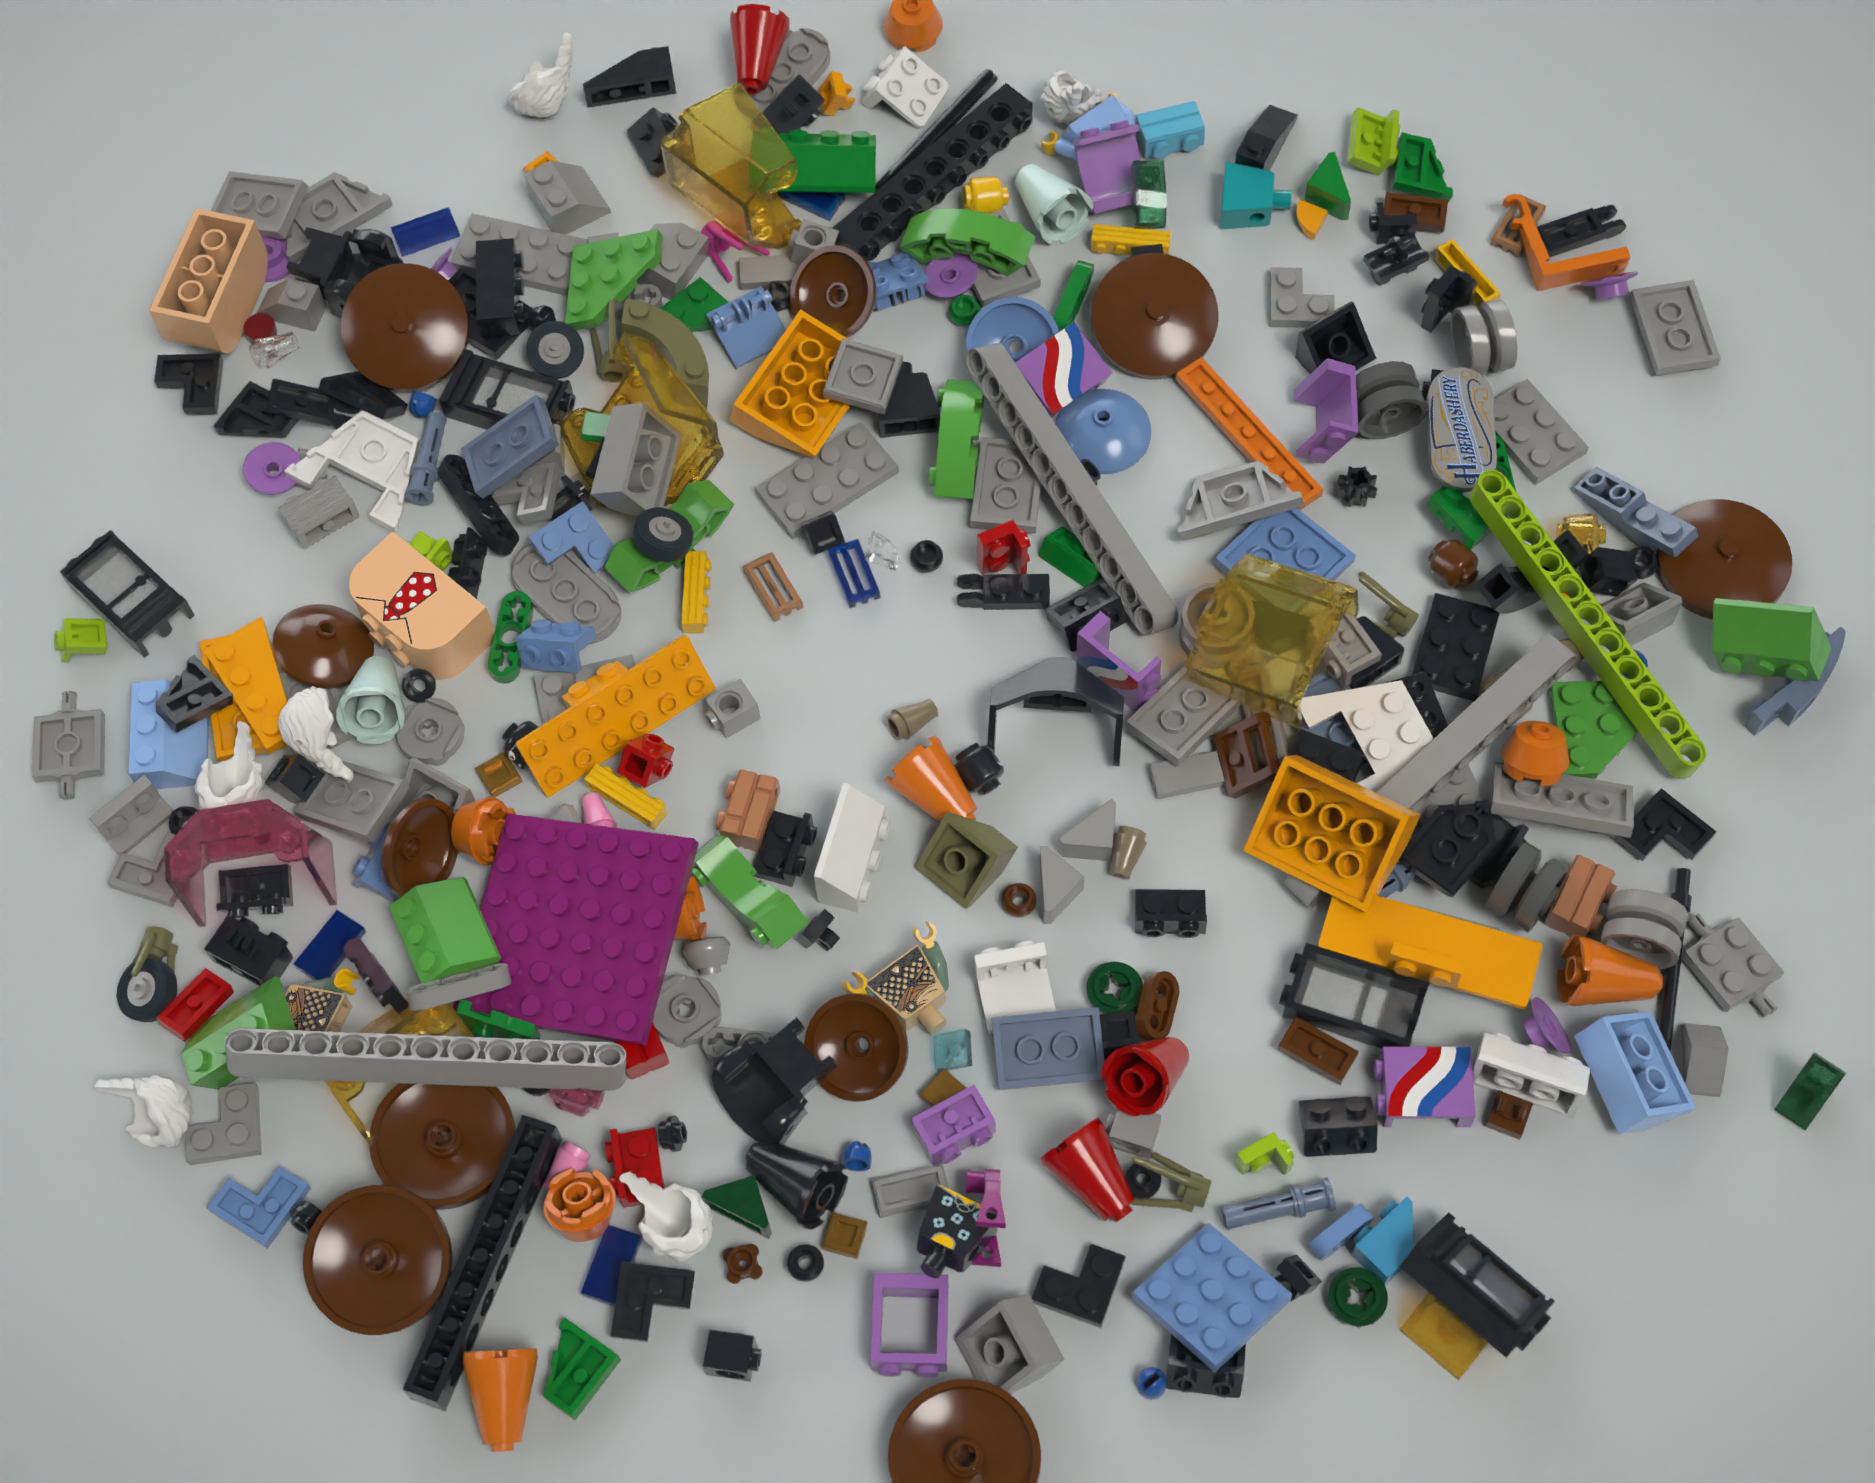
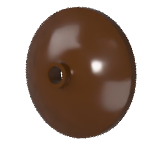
(824, 278)
(320, 657)
(419, 846)
(838, 1031)

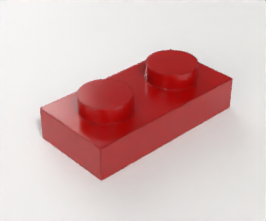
(195, 1005)

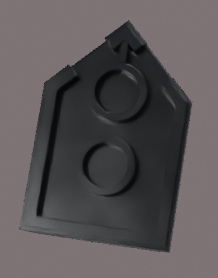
(1451, 845)

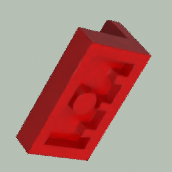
(1002, 546)
(637, 1154)

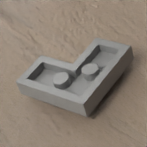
(1289, 304)
(534, 490)
(144, 877)
(236, 1134)

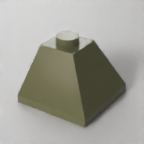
(965, 857)

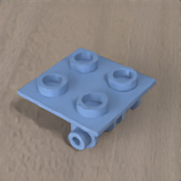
(895, 276)
(747, 326)

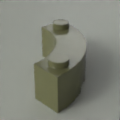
(672, 340)

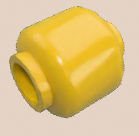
(984, 195)

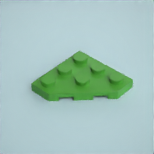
(608, 271)
(1592, 725)

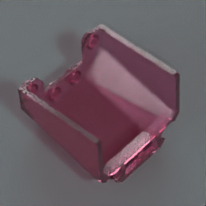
(239, 833)

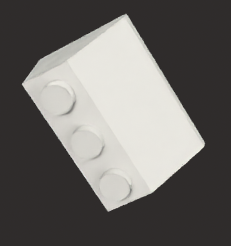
(850, 850)
(1530, 1074)

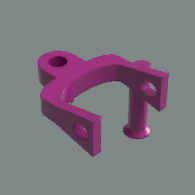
(989, 1185)

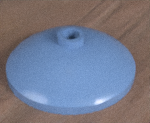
(1011, 321)
(1111, 443)

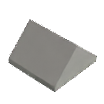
(1642, 611)
(430, 783)

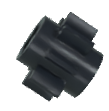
(1357, 486)

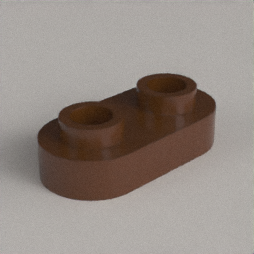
(1157, 1005)

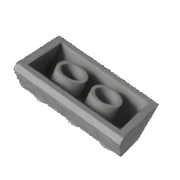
(635, 460)

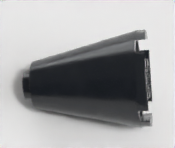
(798, 1180)

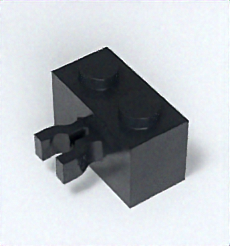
(794, 106)
(249, 952)

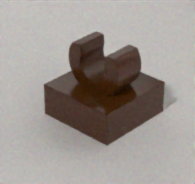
(1509, 1114)

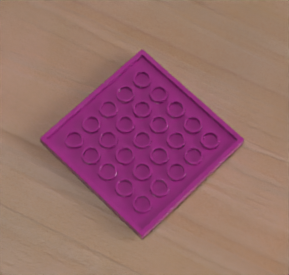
(584, 924)

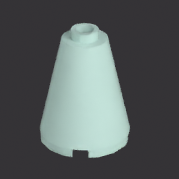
(1053, 203)
(372, 703)

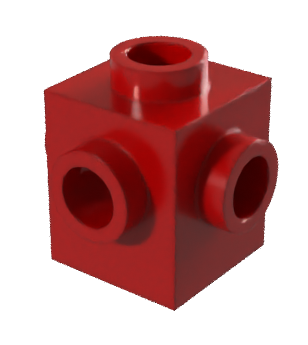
(646, 760)

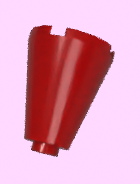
(756, 44)
(1144, 1074)
(1091, 1171)

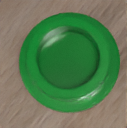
(963, 310)

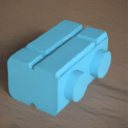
(1170, 130)

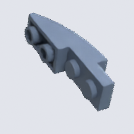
(1633, 515)
(1794, 696)

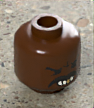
(1453, 563)

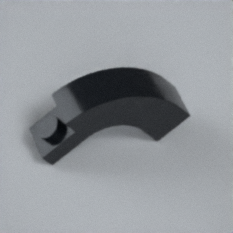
(1509, 589)

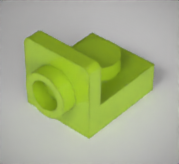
(435, 551)
(80, 637)
(1259, 1155)

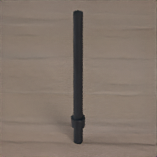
(1672, 973)

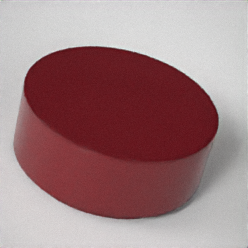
(259, 326)

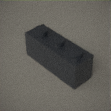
(499, 287)

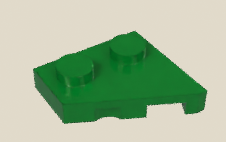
(1418, 168)
(693, 304)
(1458, 513)
(495, 1024)
(577, 1370)

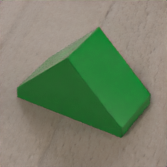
(1328, 188)

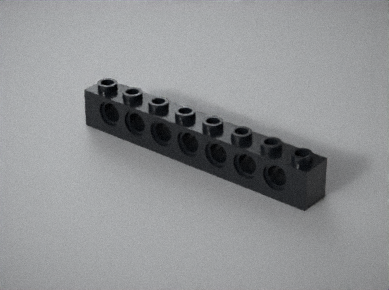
(935, 172)
(483, 1263)

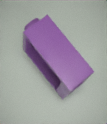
(914, 1287)

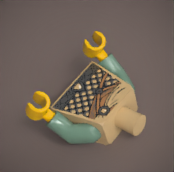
(911, 984)
(320, 1002)

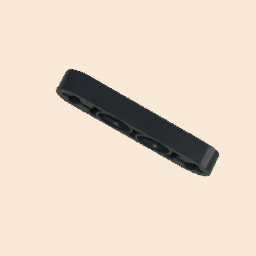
(495, 532)

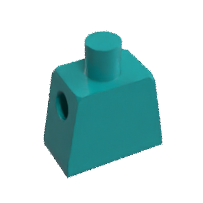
(1250, 197)

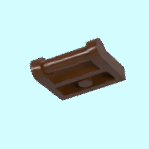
(1239, 757)

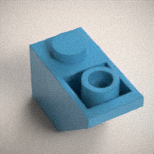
(1388, 1242)

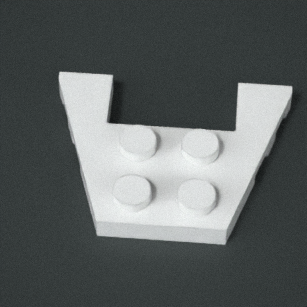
(371, 453)
(1381, 721)

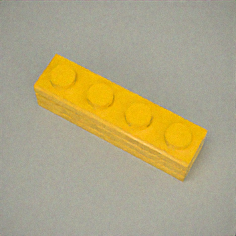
(1121, 239)
(1453, 255)
(694, 592)
(625, 796)

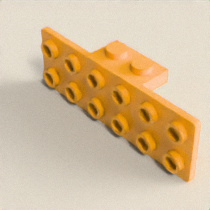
(612, 711)
(1435, 948)

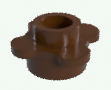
(742, 1253)

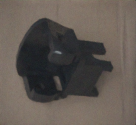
(338, 270)
(768, 1083)

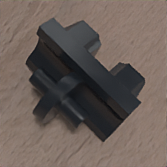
(1395, 258)

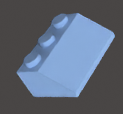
(156, 749)
(1634, 1071)

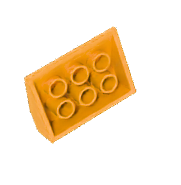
(786, 392)
(1330, 832)

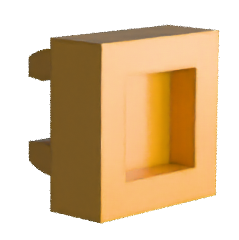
(835, 94)

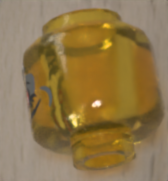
(1585, 529)

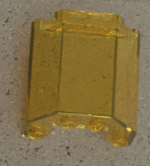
(732, 166)
(663, 390)
(1268, 635)

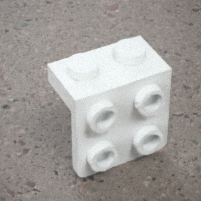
(906, 86)
(1014, 981)

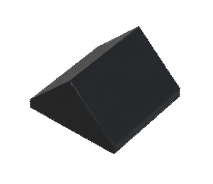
(1335, 337)

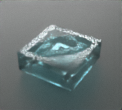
(952, 1050)

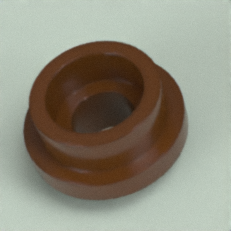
(1019, 890)

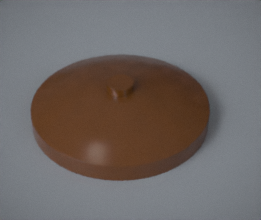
(1154, 315)
(405, 327)
(1733, 558)
(441, 1140)
(377, 1260)
(964, 1436)

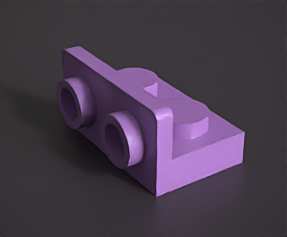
(955, 1125)

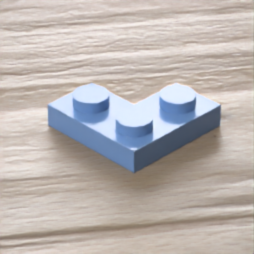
(574, 530)
(260, 1215)

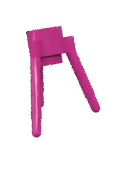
(720, 240)

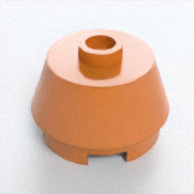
(913, 24)
(1536, 752)
(479, 828)
(579, 1204)

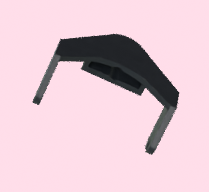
(1058, 685)

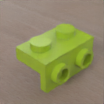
(1373, 140)

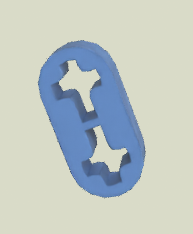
(1340, 1232)

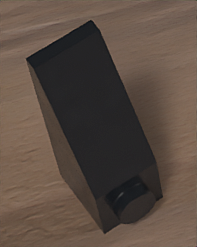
(637, 77)
(1265, 138)

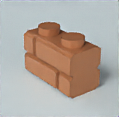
(749, 809)
(1580, 898)

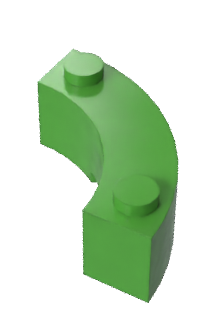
(969, 232)
(959, 425)
(703, 508)
(759, 907)

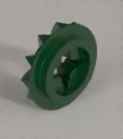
(1122, 976)
(1361, 1281)

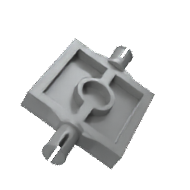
(68, 745)
(1732, 964)

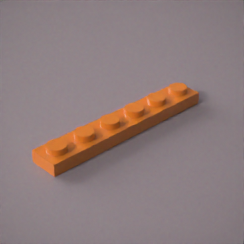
(1245, 428)

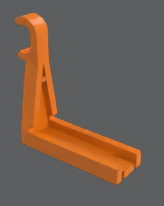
(1566, 271)

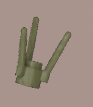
(607, 365)
(1399, 616)
(155, 946)
(1192, 1185)

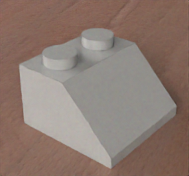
(565, 196)
(681, 258)
(1010, 1345)

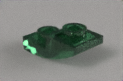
(1149, 197)

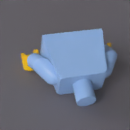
(1100, 116)

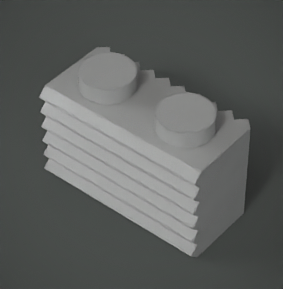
(319, 511)

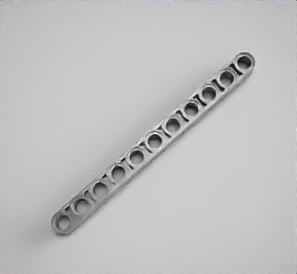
(1071, 489)
(1467, 735)
(425, 1059)

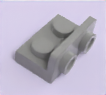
(1350, 651)
(132, 816)

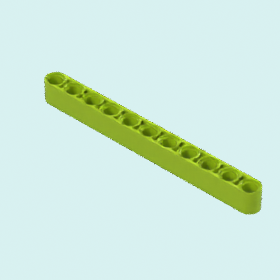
(1591, 637)

